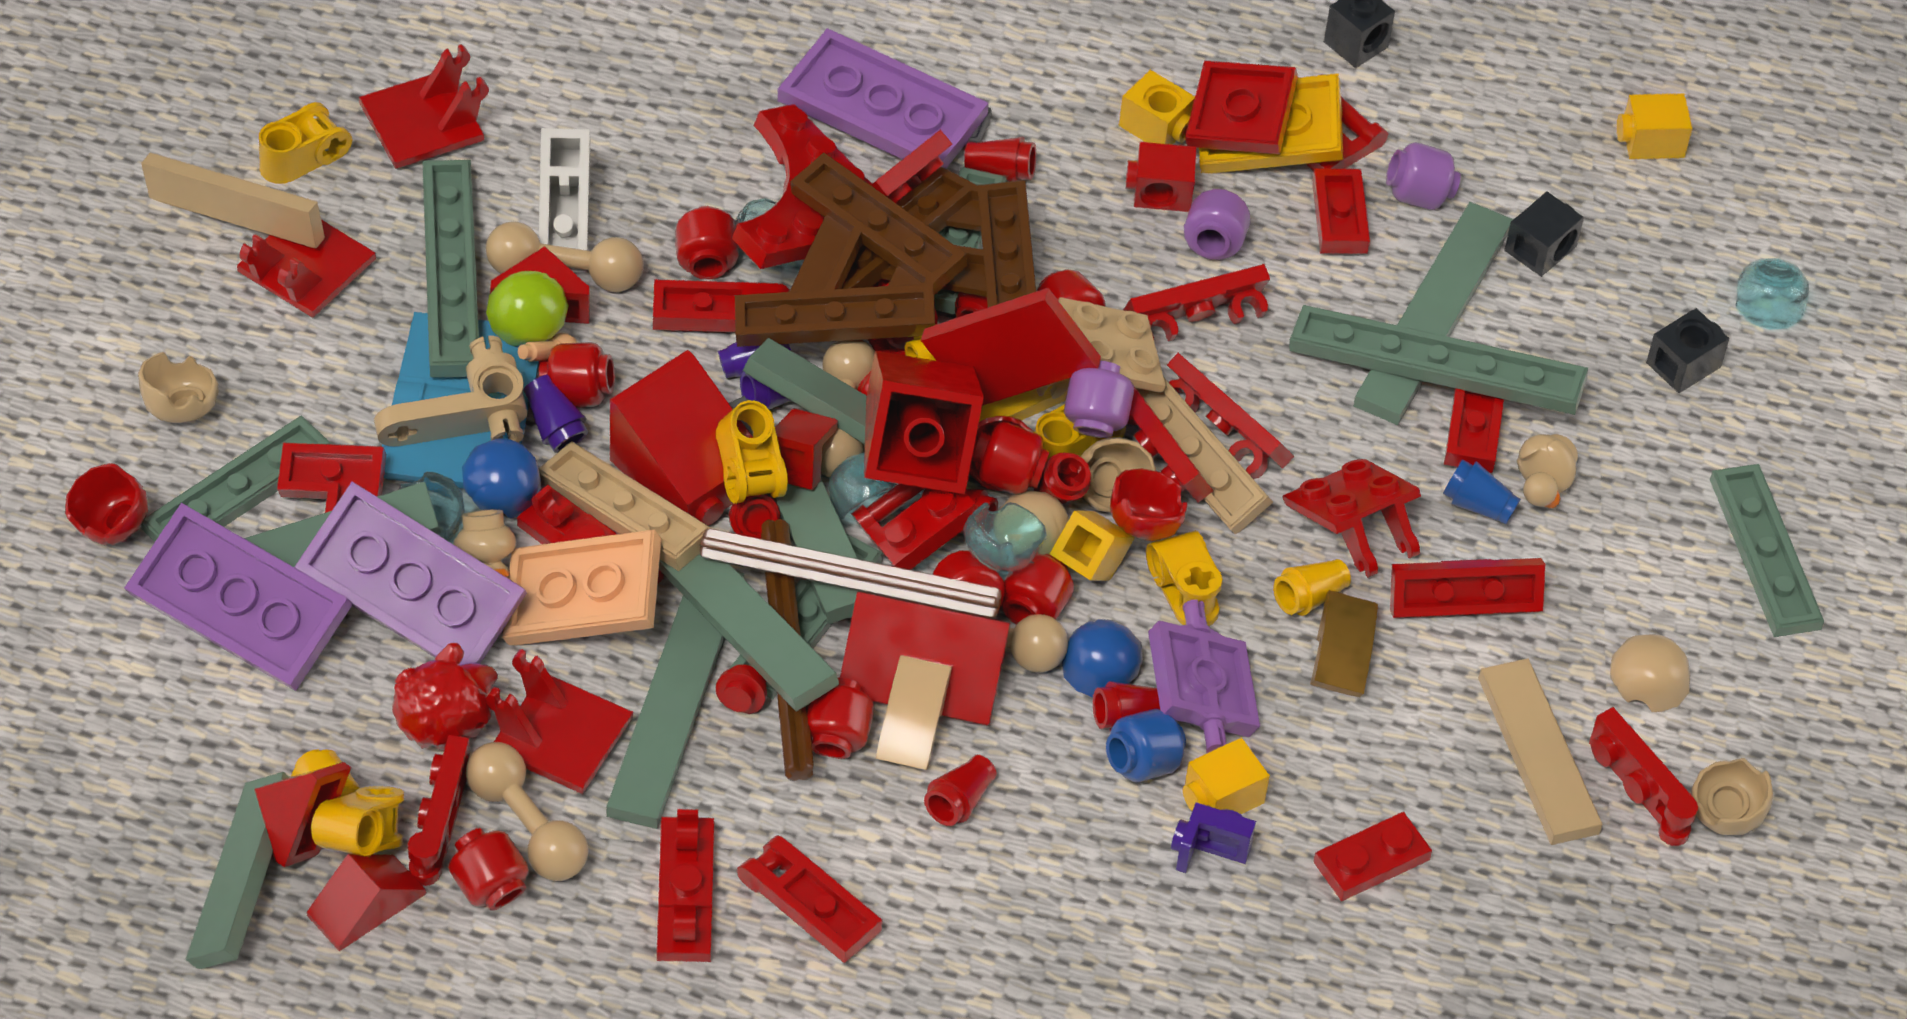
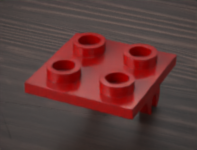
(427, 113)
(305, 274)
(1354, 493)
(558, 725)

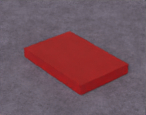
(1014, 345)
(893, 627)

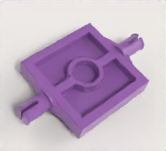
(1203, 677)

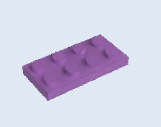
(879, 98)
(410, 577)
(238, 596)

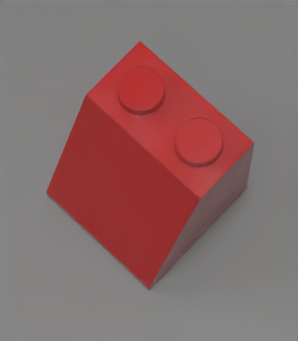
(921, 422)
(668, 436)

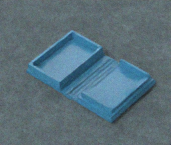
(414, 384)

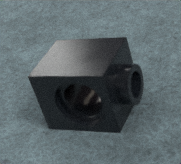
(1359, 29)
(1544, 233)
(1687, 350)

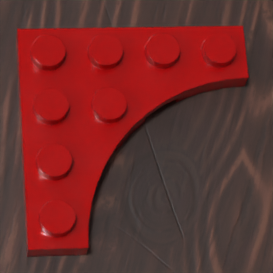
(790, 225)

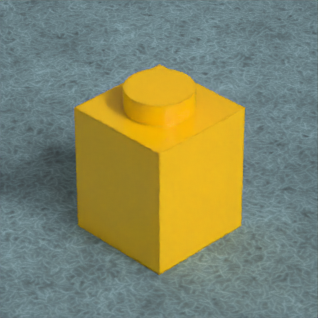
(1655, 126)
(1092, 545)
(1227, 779)

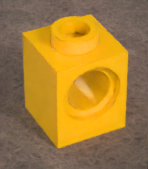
(1156, 110)

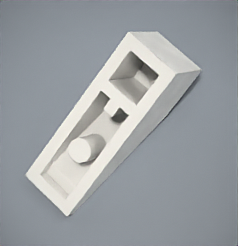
(564, 188)

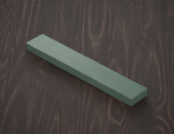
(450, 266)
(1439, 302)
(1439, 359)
(754, 629)
(666, 719)

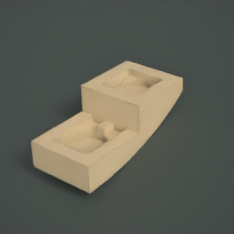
(913, 712)

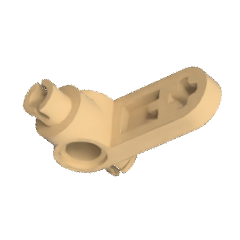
(464, 412)

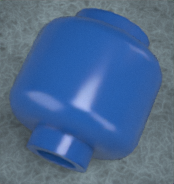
(1146, 745)

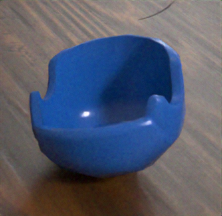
(501, 476)
(1101, 654)

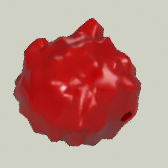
(443, 699)

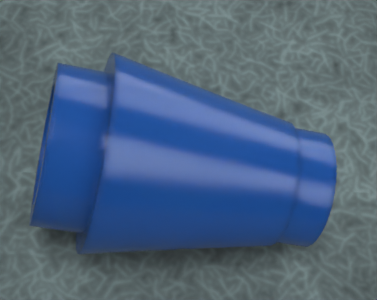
(1481, 492)

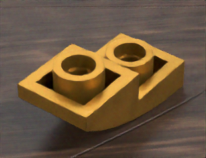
(1345, 644)

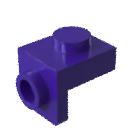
(1214, 832)

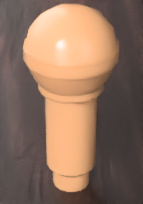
(541, 349)

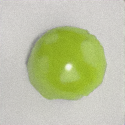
(527, 308)

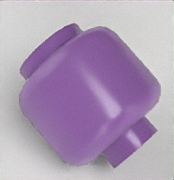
(1422, 176)
(1217, 224)
(1099, 400)

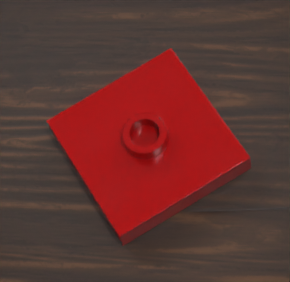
(1241, 107)

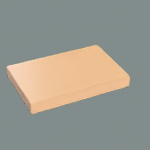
(584, 587)

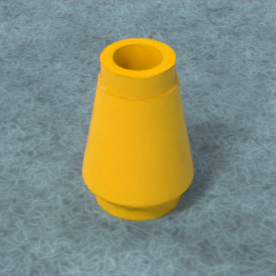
(1309, 585)

